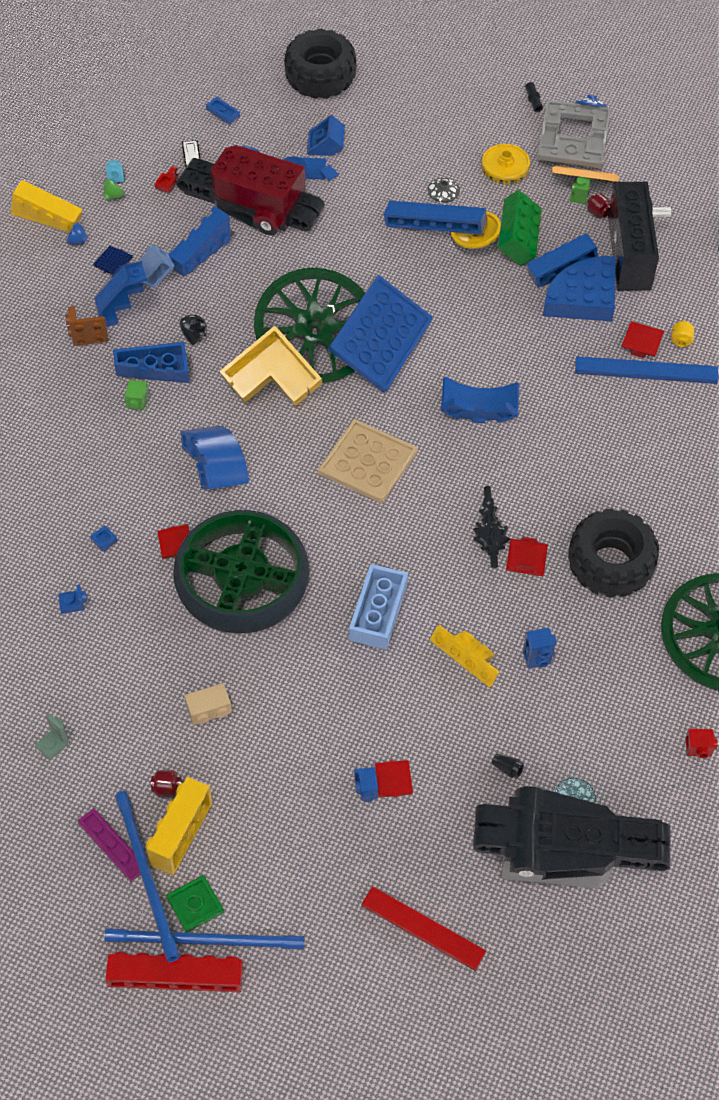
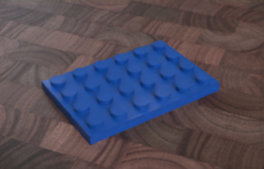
(380, 333)

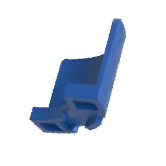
(480, 403)
(217, 455)

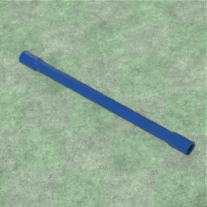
(285, 941)
(168, 942)

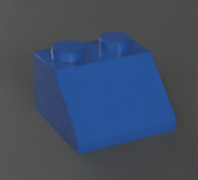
(326, 137)

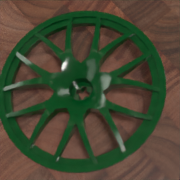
(313, 316)
(707, 629)

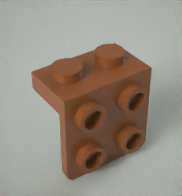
(86, 330)

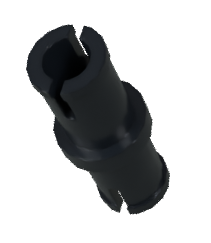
(534, 97)

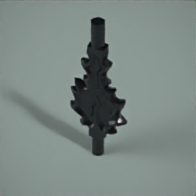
(490, 532)

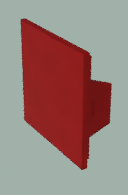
(642, 339)
(527, 556)

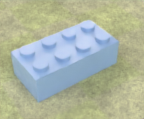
(378, 607)

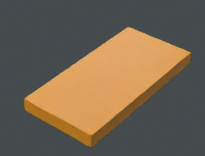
(585, 173)

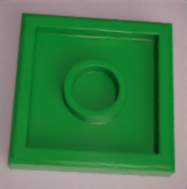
(194, 903)

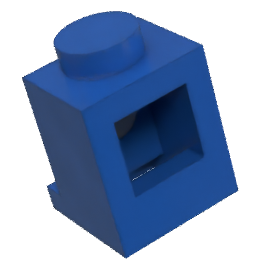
(366, 783)

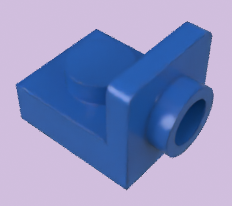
(72, 601)

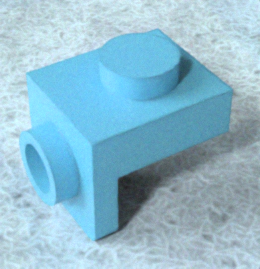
(114, 171)

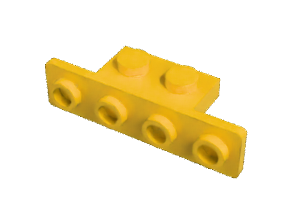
(467, 653)

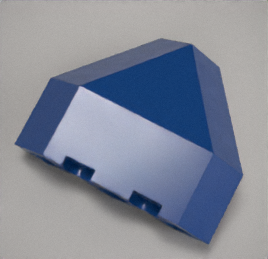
(115, 293)

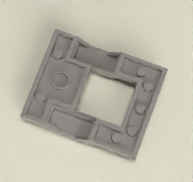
(569, 148)

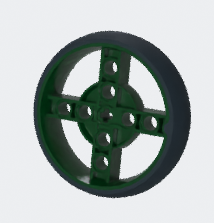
(241, 571)

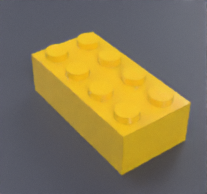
(179, 825)

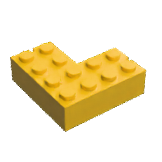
(271, 360)

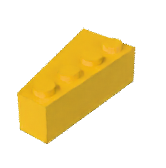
(43, 207)

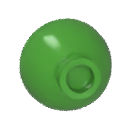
(112, 191)

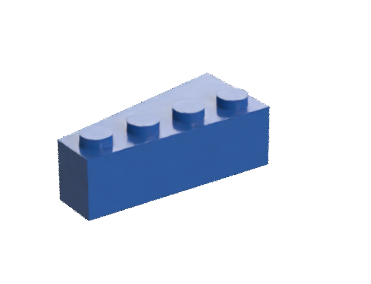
(202, 242)
(549, 265)
(153, 362)

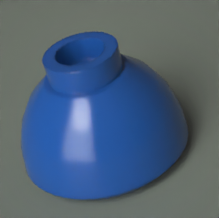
(77, 235)

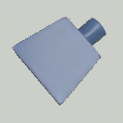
(156, 265)

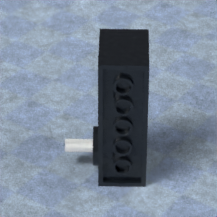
(634, 235)

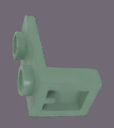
(55, 740)

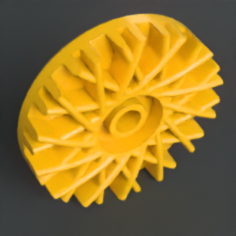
(505, 163)

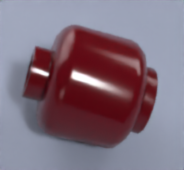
(598, 205)
(165, 783)

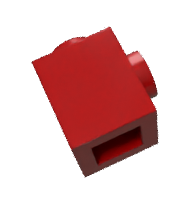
(700, 742)

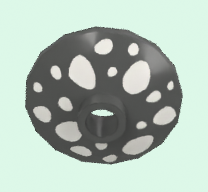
(443, 190)

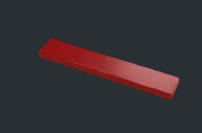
(424, 928)

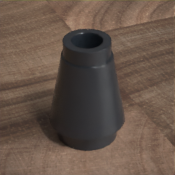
(510, 766)

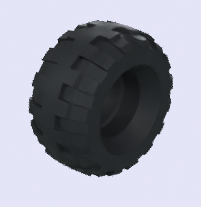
(320, 63)
(615, 531)

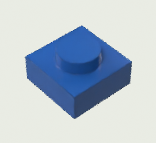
(103, 538)

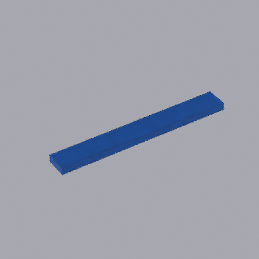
(646, 370)

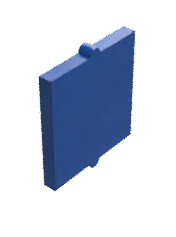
(314, 166)

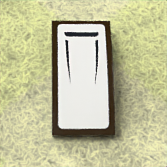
(190, 151)

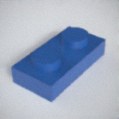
(222, 110)

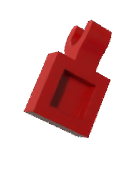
(167, 181)

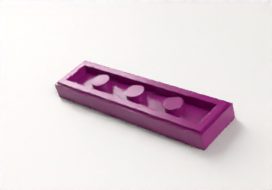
(110, 843)

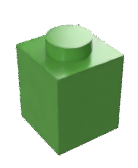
(136, 394)

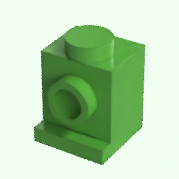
(580, 190)

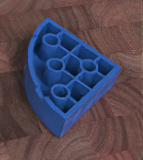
(583, 291)

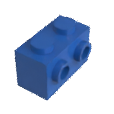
(539, 648)

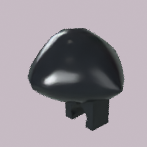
(193, 328)

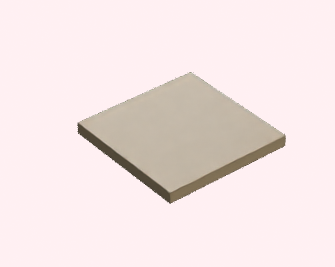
(367, 461)

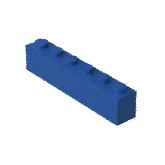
(435, 217)

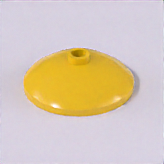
(477, 241)

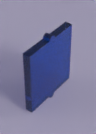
(112, 259)

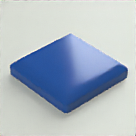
(329, 172)

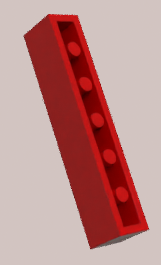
(186, 973)

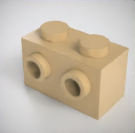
(208, 704)

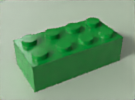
(519, 228)

